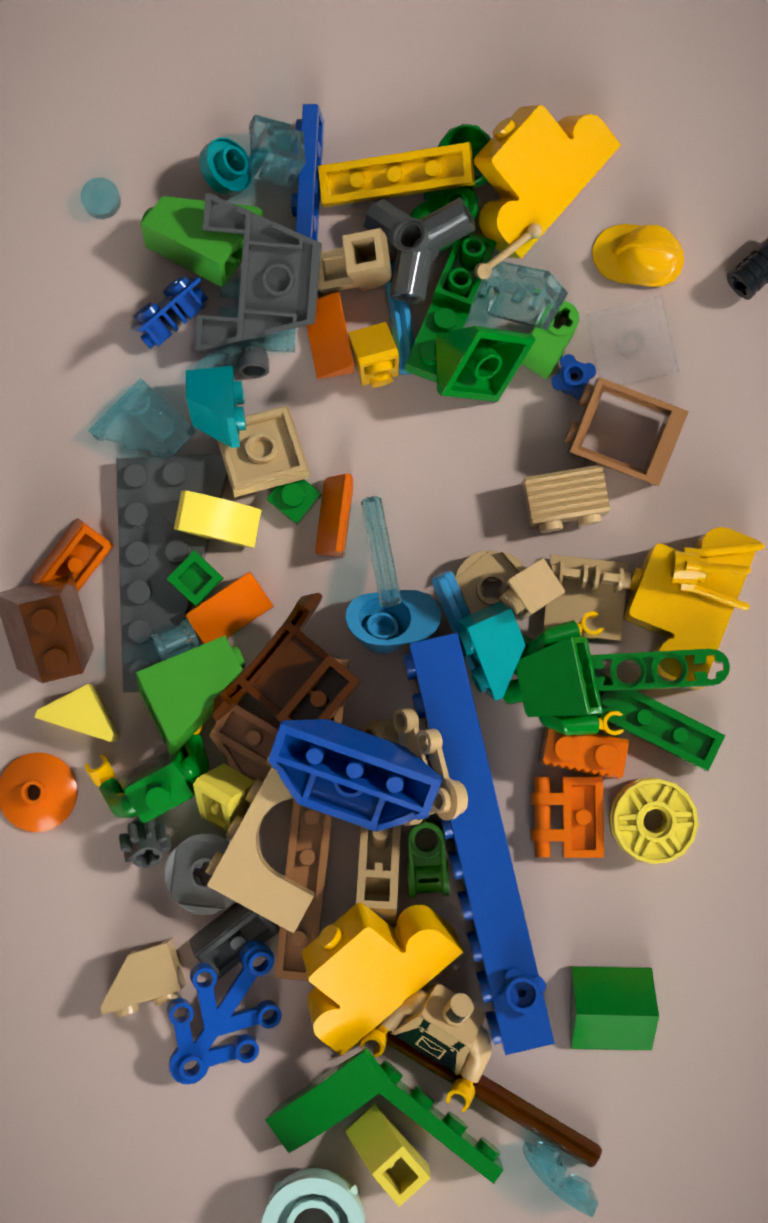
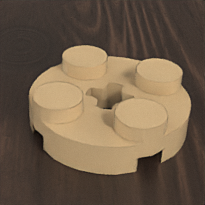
(485, 566)

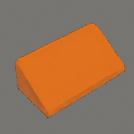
(330, 339)
(334, 515)
(76, 553)
(230, 609)

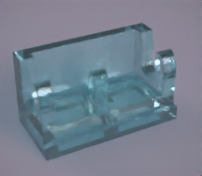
(523, 295)

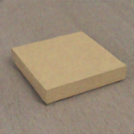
(267, 453)

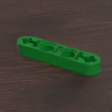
(649, 675)

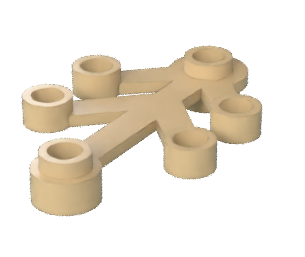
(452, 795)

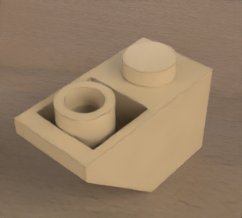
(531, 589)
(145, 975)

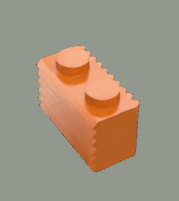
(584, 753)

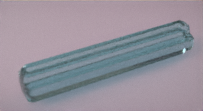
(381, 551)

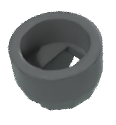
(253, 362)

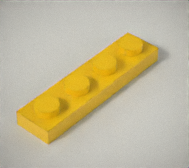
(396, 175)

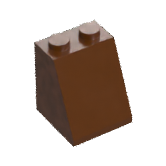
(47, 629)

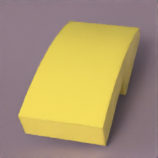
(217, 519)

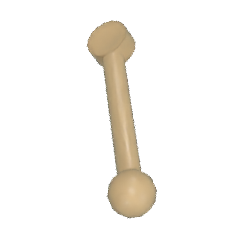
(484, 270)

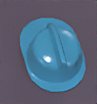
(389, 628)

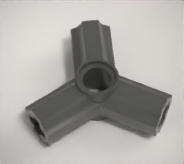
(435, 233)

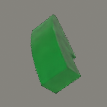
(327, 1100)

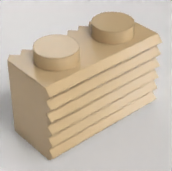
(566, 498)

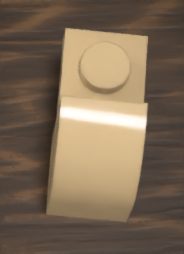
(360, 263)

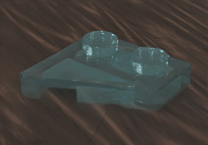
(143, 423)

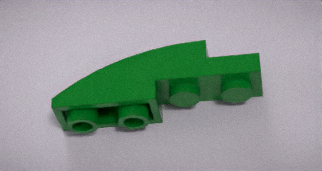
(451, 301)

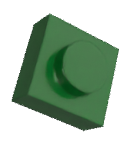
(294, 499)
(195, 578)

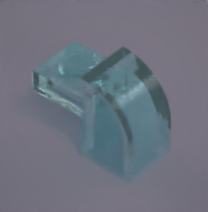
(275, 151)

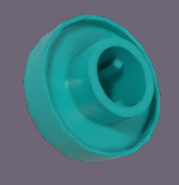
(225, 166)

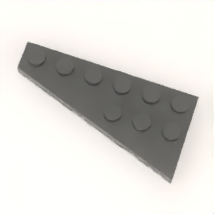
(152, 548)

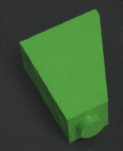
(177, 233)
(184, 688)

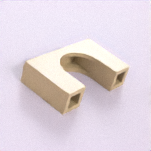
(243, 871)

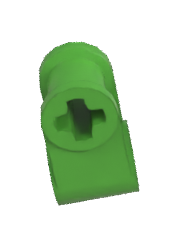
(551, 343)
(427, 863)

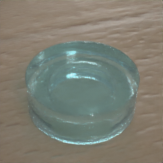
(100, 198)

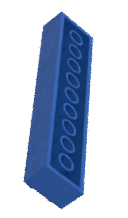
(479, 841)

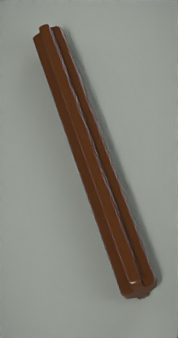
(513, 1108)

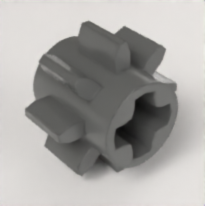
(145, 843)

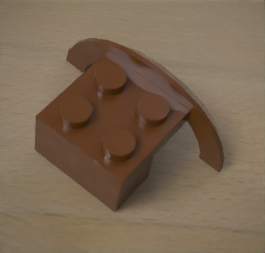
(292, 674)

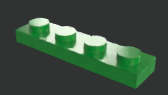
(446, 1128)

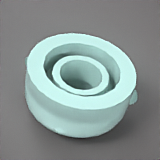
(318, 1190)

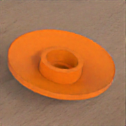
(56, 797)

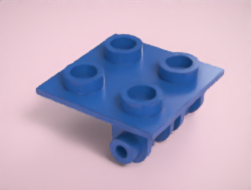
(177, 292)

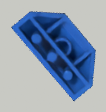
(353, 774)

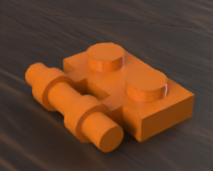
(581, 817)

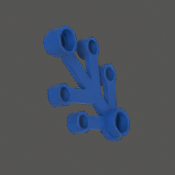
(219, 1018)

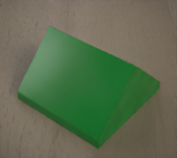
(479, 361)
(612, 1008)

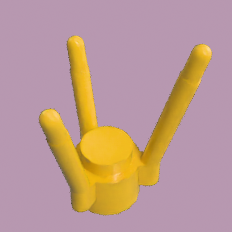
(690, 568)

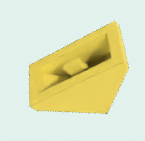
(83, 712)
(222, 795)

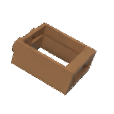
(664, 442)

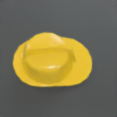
(638, 255)

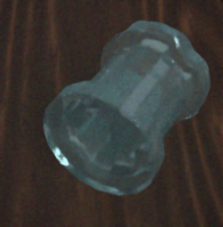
(174, 640)

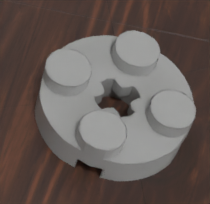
(181, 877)

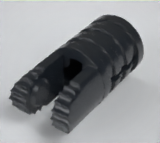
(750, 274)

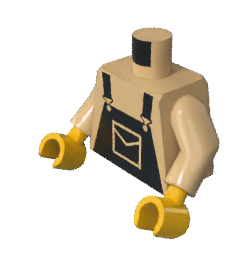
(444, 1029)

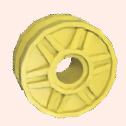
(677, 825)

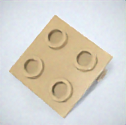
(589, 587)

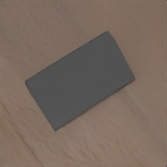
(226, 935)

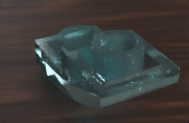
(551, 1170)

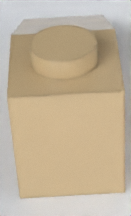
(379, 871)

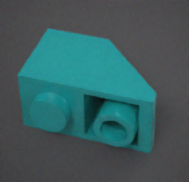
(214, 403)
(494, 646)

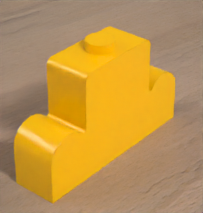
(538, 170)
(686, 617)
(369, 969)

